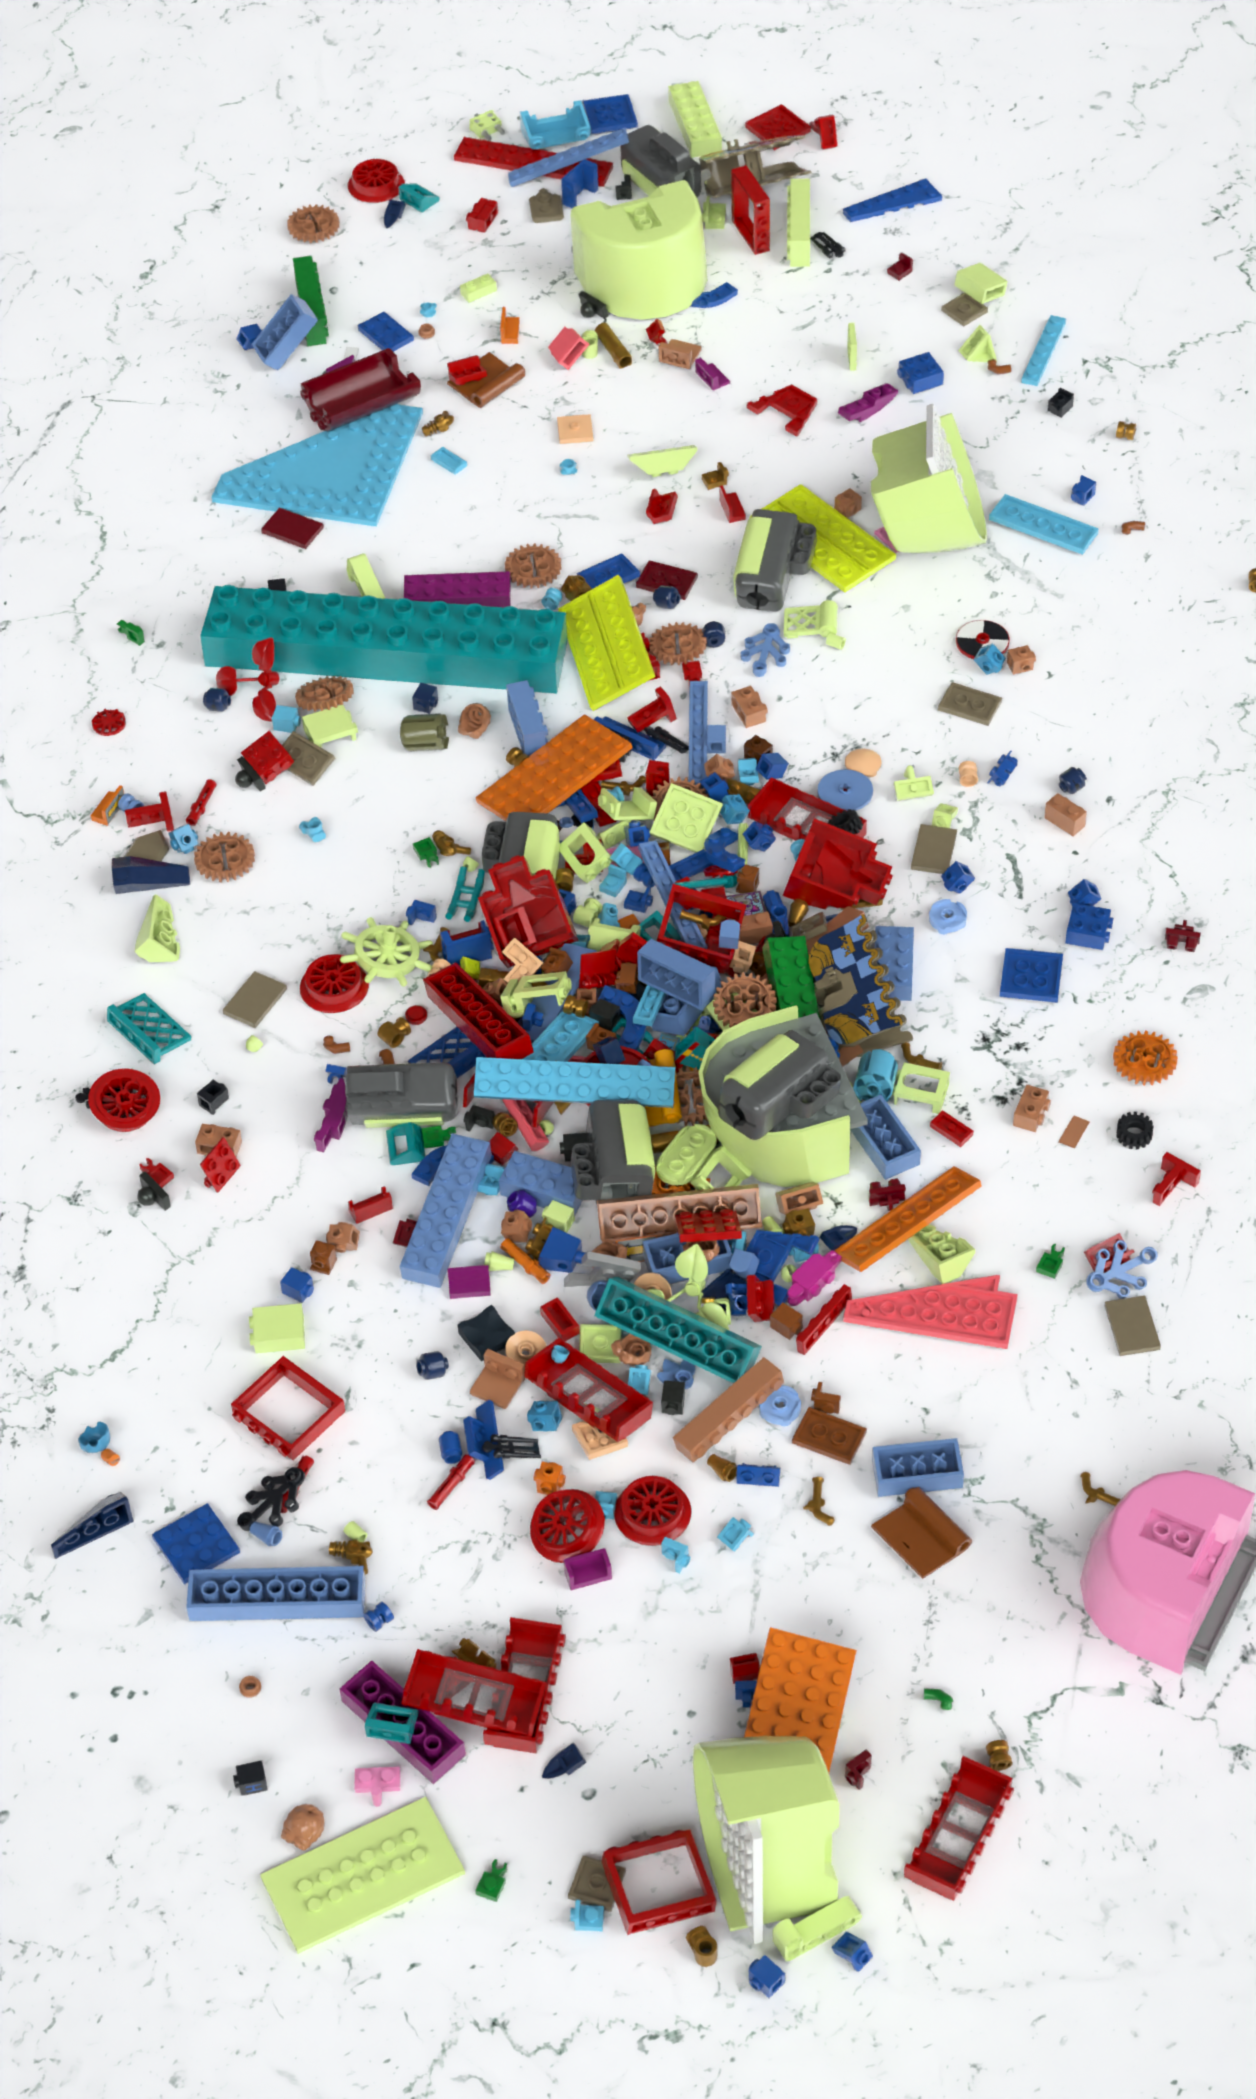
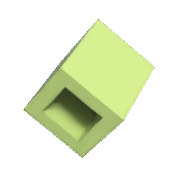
(559, 1216)

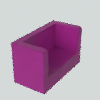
(587, 1569)

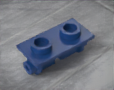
(1007, 764)
(708, 1025)
(758, 1475)

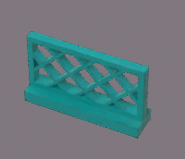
(136, 1033)

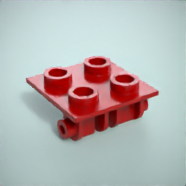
(597, 969)
(219, 1165)

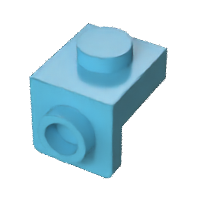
(747, 771)
(490, 1182)

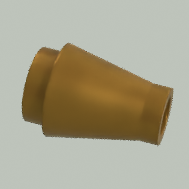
(797, 911)
(723, 1468)

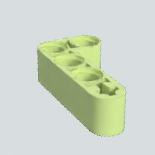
(361, 572)
(815, 1929)

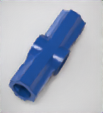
(776, 909)

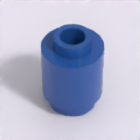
(450, 1447)

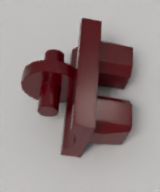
(1184, 934)
(887, 1195)

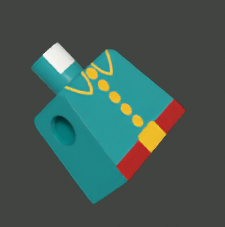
(692, 1048)

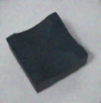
(485, 1332)

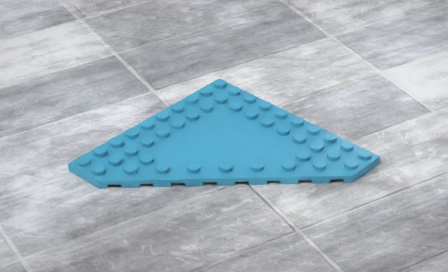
(331, 474)

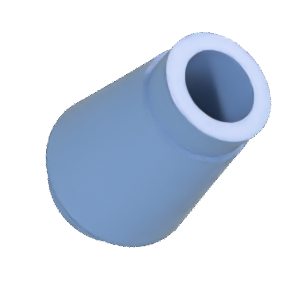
(267, 1533)

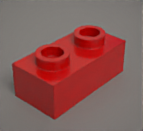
(559, 1319)

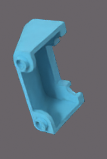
(555, 129)

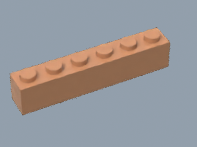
(728, 1409)

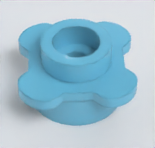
(428, 309)
(568, 467)

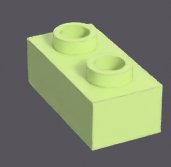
(478, 288)

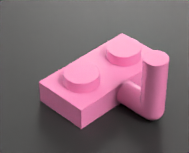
(377, 1781)

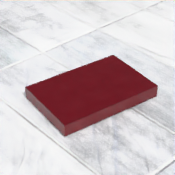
(292, 528)
(660, 574)

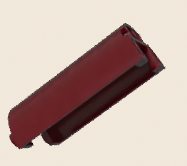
(358, 390)

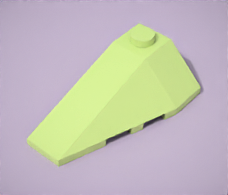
(157, 937)
(941, 1253)

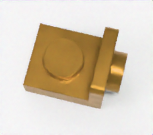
(716, 478)

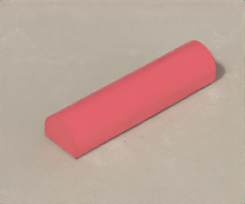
(524, 1117)

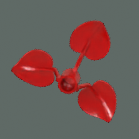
(262, 655)

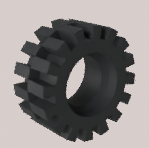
(847, 821)
(1136, 1121)

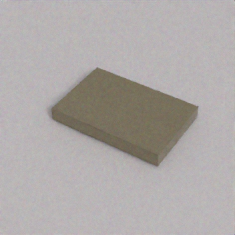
(970, 703)
(308, 758)
(933, 849)
(254, 999)
(1132, 1325)

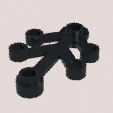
(290, 1481)

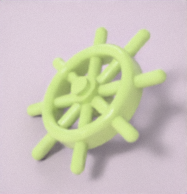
(386, 951)

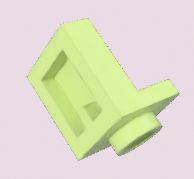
(944, 815)

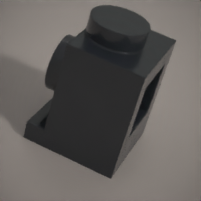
(1061, 402)
(212, 1096)

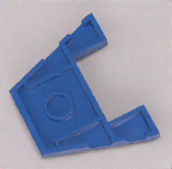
(772, 1252)

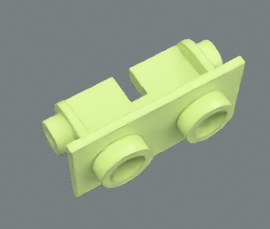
(613, 834)

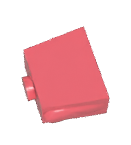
(567, 347)

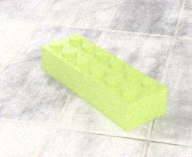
(694, 119)
(798, 223)

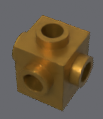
(574, 587)
(799, 1223)

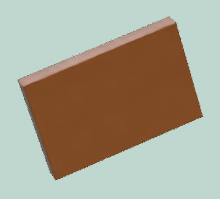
(829, 1435)

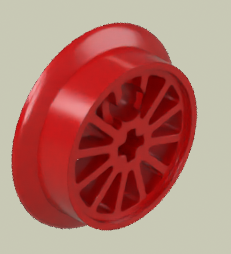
(375, 181)
(333, 976)
(124, 1101)
(630, 1522)
(591, 1523)

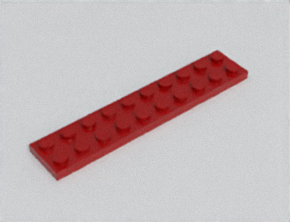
(514, 157)

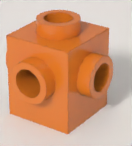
(549, 1478)

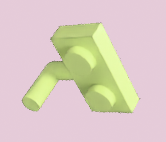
(913, 786)

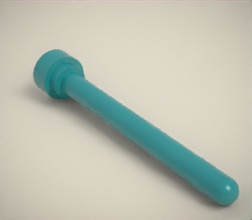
(726, 881)

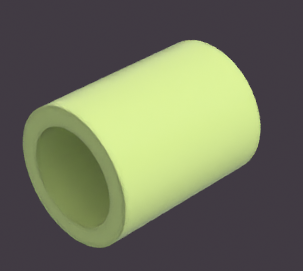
(835, 641)
(355, 1532)

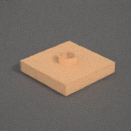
(575, 429)

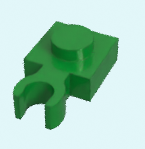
(133, 632)
(426, 850)
(436, 1136)
(1051, 1263)
(492, 1883)

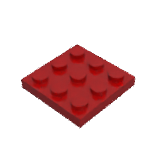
(777, 123)
(708, 1226)

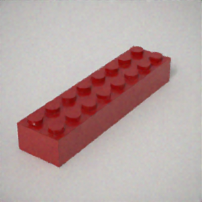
(477, 1014)

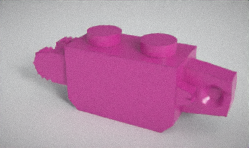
(812, 1277)

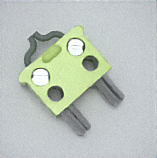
(486, 124)

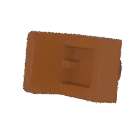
(825, 1402)

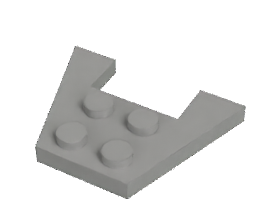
(604, 1268)

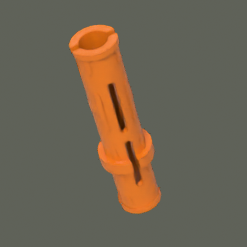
(530, 1265)

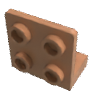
(679, 353)
(498, 1379)

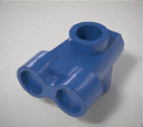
(737, 1295)

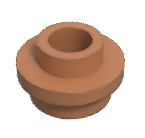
(426, 331)
(250, 1681)

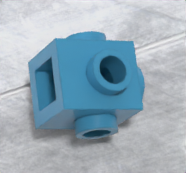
(990, 659)
(734, 809)
(183, 839)
(544, 1416)

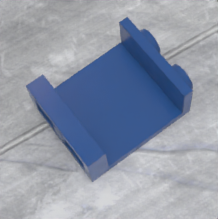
(579, 178)
(474, 947)

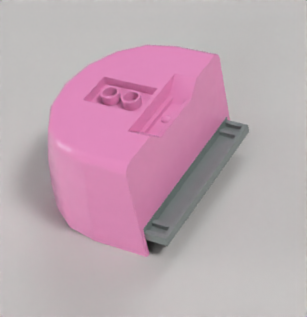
(1171, 1567)

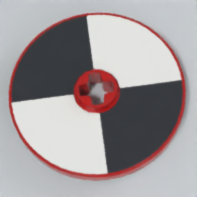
(970, 636)

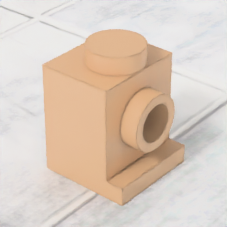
(742, 957)

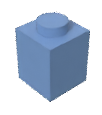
(716, 739)

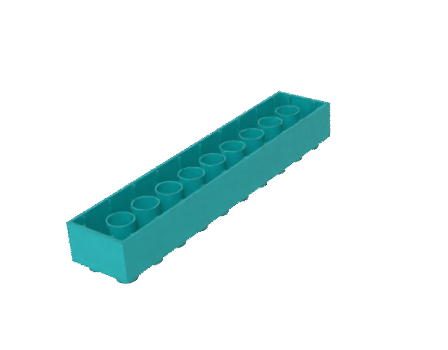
(386, 638)

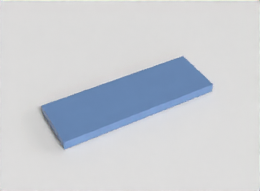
(548, 1004)

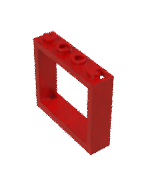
(742, 188)
(707, 903)
(287, 1368)
(666, 1914)

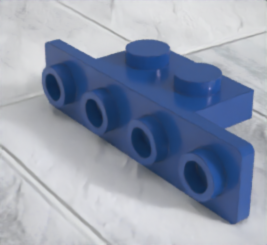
(479, 1431)

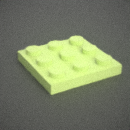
(685, 818)

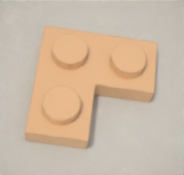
(526, 962)
(596, 1443)

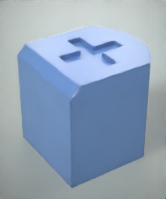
(729, 934)
(744, 1263)

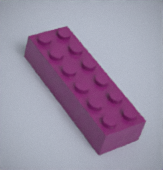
(480, 588)
(433, 1745)

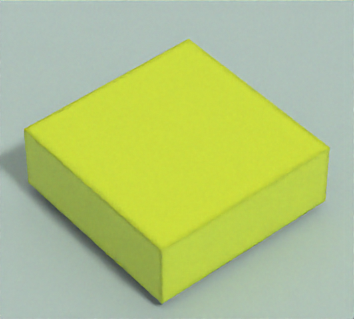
(471, 967)

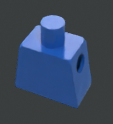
(561, 1252)

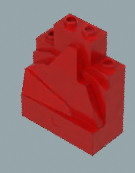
(837, 869)
(542, 903)

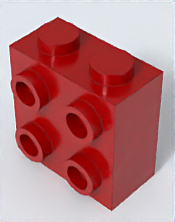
(267, 757)

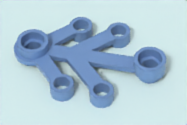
(769, 633)
(1118, 1271)

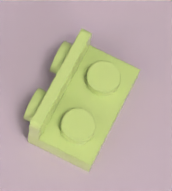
(713, 214)
(508, 1000)

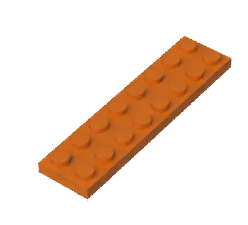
(907, 1218)

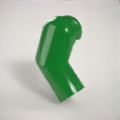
(940, 1695)

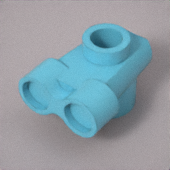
(313, 829)
(609, 915)

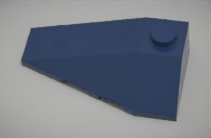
(142, 874)
(101, 1520)

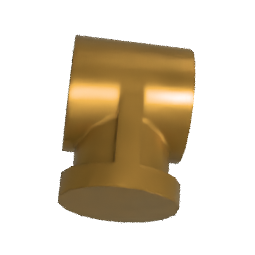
(394, 1033)
(700, 1939)

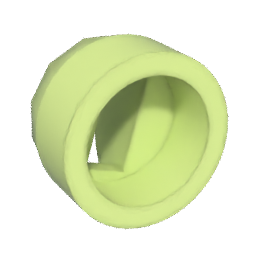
(470, 864)
(253, 1044)
(547, 1127)
(785, 1272)

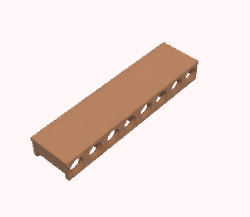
(657, 1212)

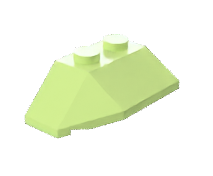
(664, 460)

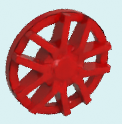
(108, 722)
(715, 871)

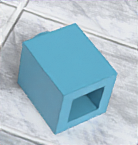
(286, 719)

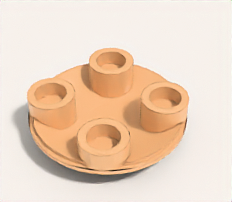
(863, 761)

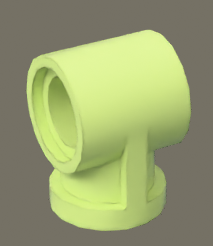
(592, 350)
(588, 913)

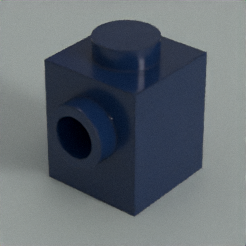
(425, 698)
(609, 1051)

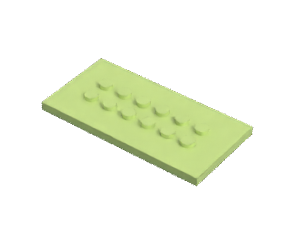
(362, 1874)

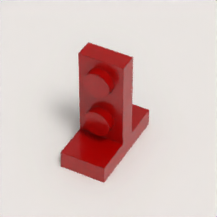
(826, 129)
(653, 711)
(151, 814)
(1175, 1172)

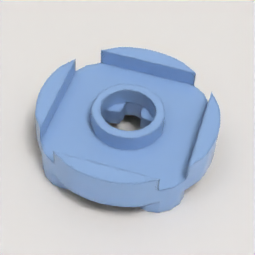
(947, 925)
(786, 1414)

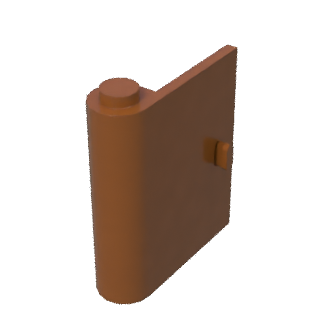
(498, 380)
(922, 1533)

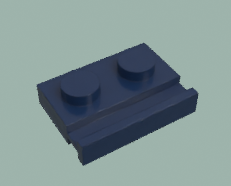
(717, 1287)

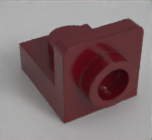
(901, 268)
(404, 1232)
(857, 1767)

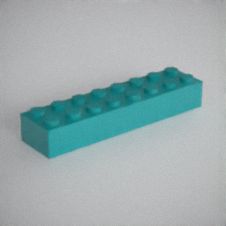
(676, 1330)

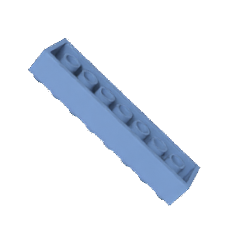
(445, 1210)
(276, 1593)

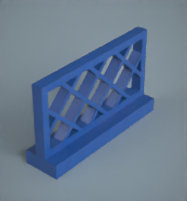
(461, 1061)

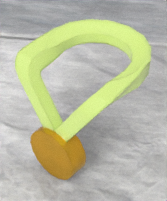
(720, 1301)

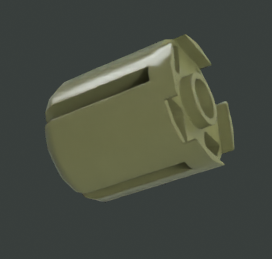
(424, 732)

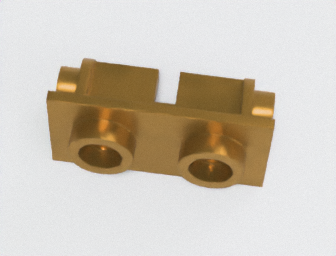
(746, 792)
(541, 1232)
(468, 1653)

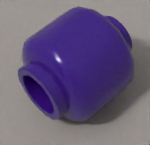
(522, 1201)

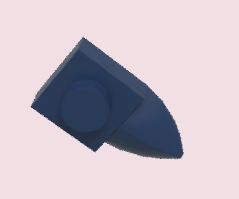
(393, 212)
(838, 1236)
(564, 1762)

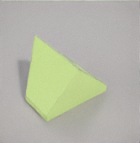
(978, 346)

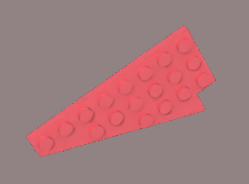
(953, 1311)

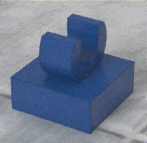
(532, 1017)
(335, 1071)
(744, 1691)

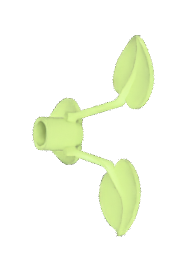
(694, 1266)

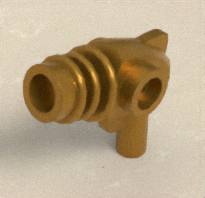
(440, 423)
(447, 846)
(354, 1551)

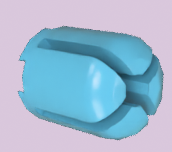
(875, 1075)

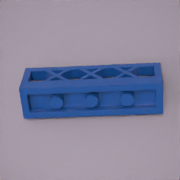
(641, 743)

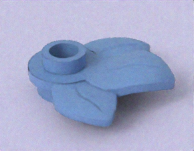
(676, 1372)

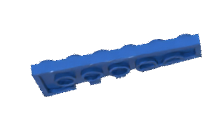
(905, 196)

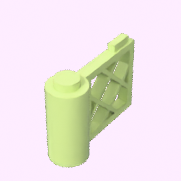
(825, 620)

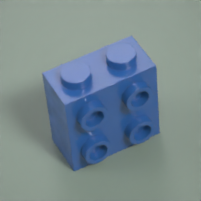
(920, 372)
(1089, 926)

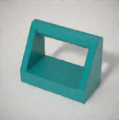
(421, 203)
(655, 919)
(414, 1144)
(390, 1730)

